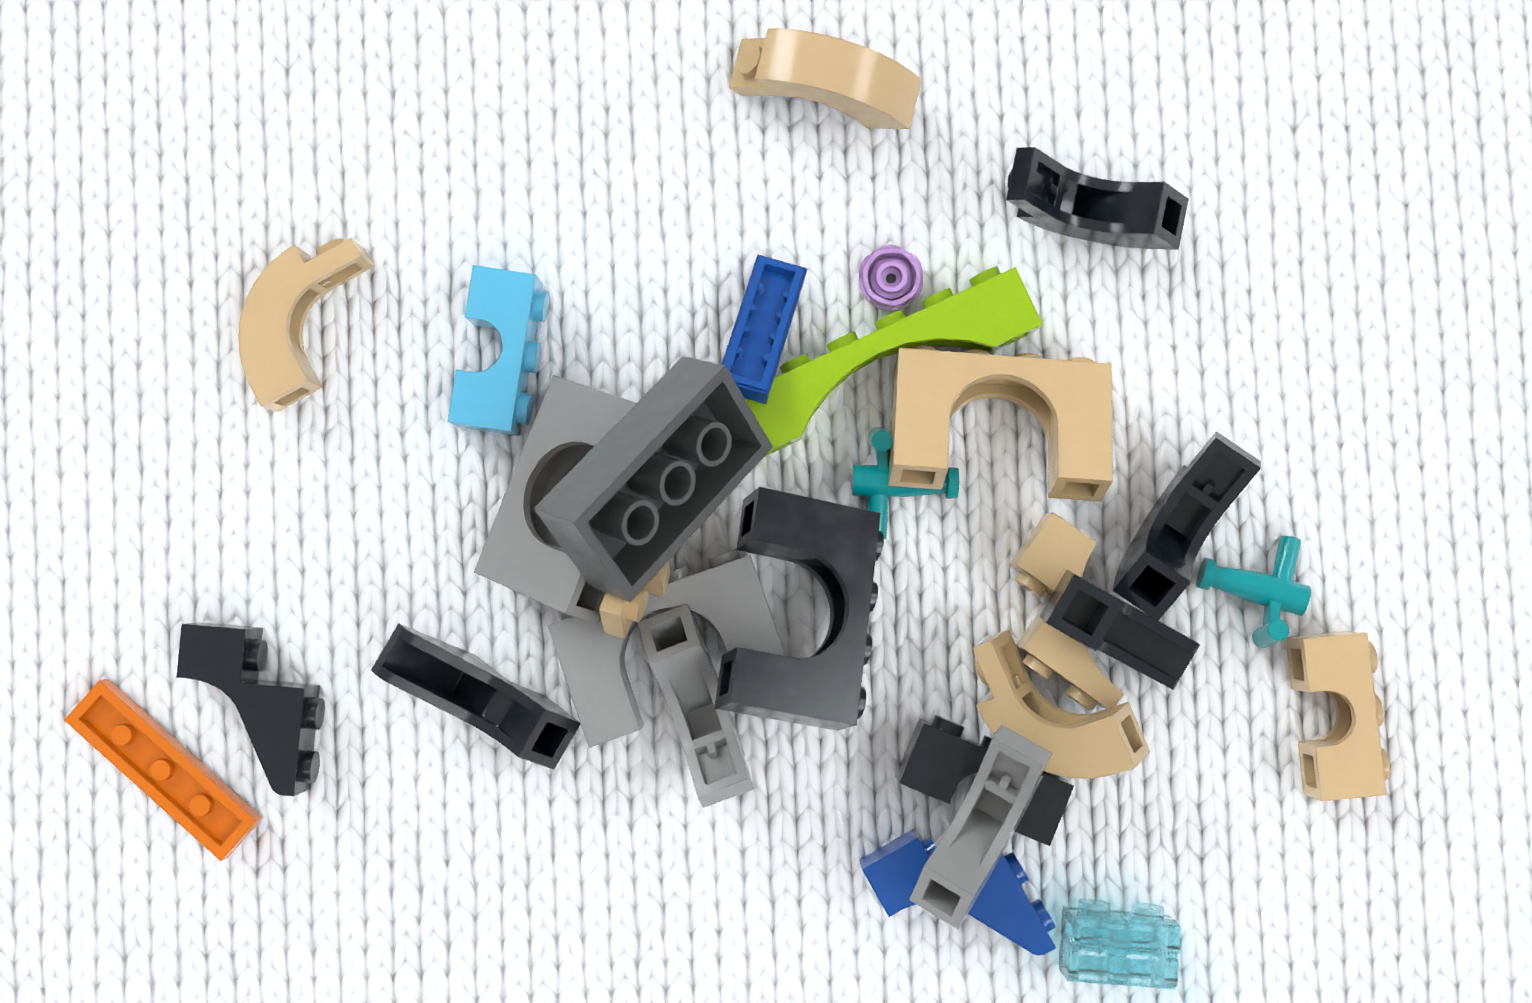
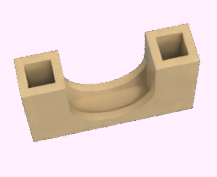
(1064, 395)

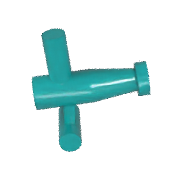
(874, 479)
(1273, 591)

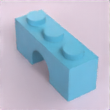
(497, 396)

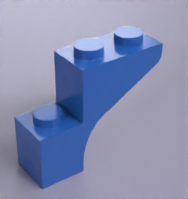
(1000, 906)

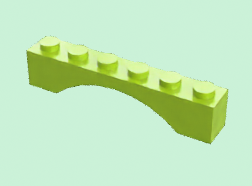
(981, 317)

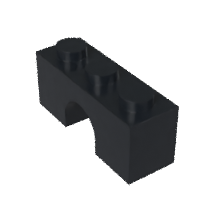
(942, 757)

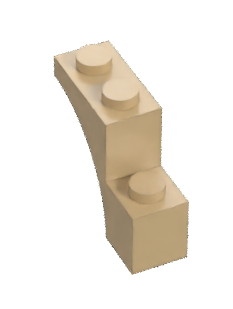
(1041, 564)

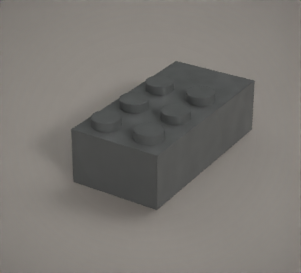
(655, 477)

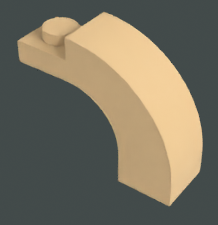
(830, 72)
(276, 313)
(1079, 743)

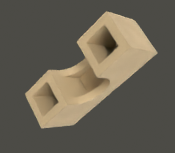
(1350, 757)

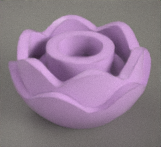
(895, 262)

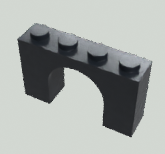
(840, 551)

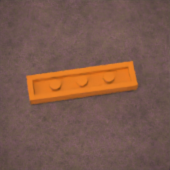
(163, 769)

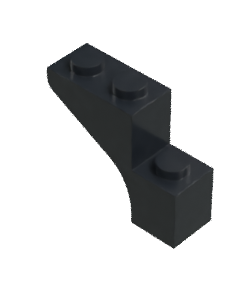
(1118, 630)
(477, 694)
(275, 713)

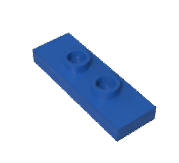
(763, 326)

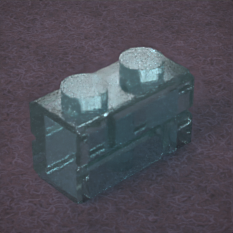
(1118, 945)

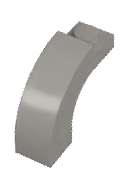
(690, 688)
(981, 827)

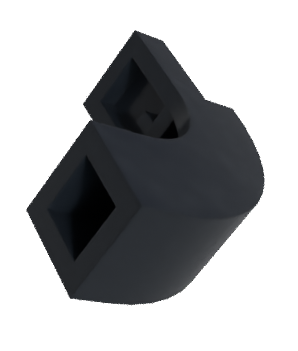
(1095, 208)
(1167, 543)

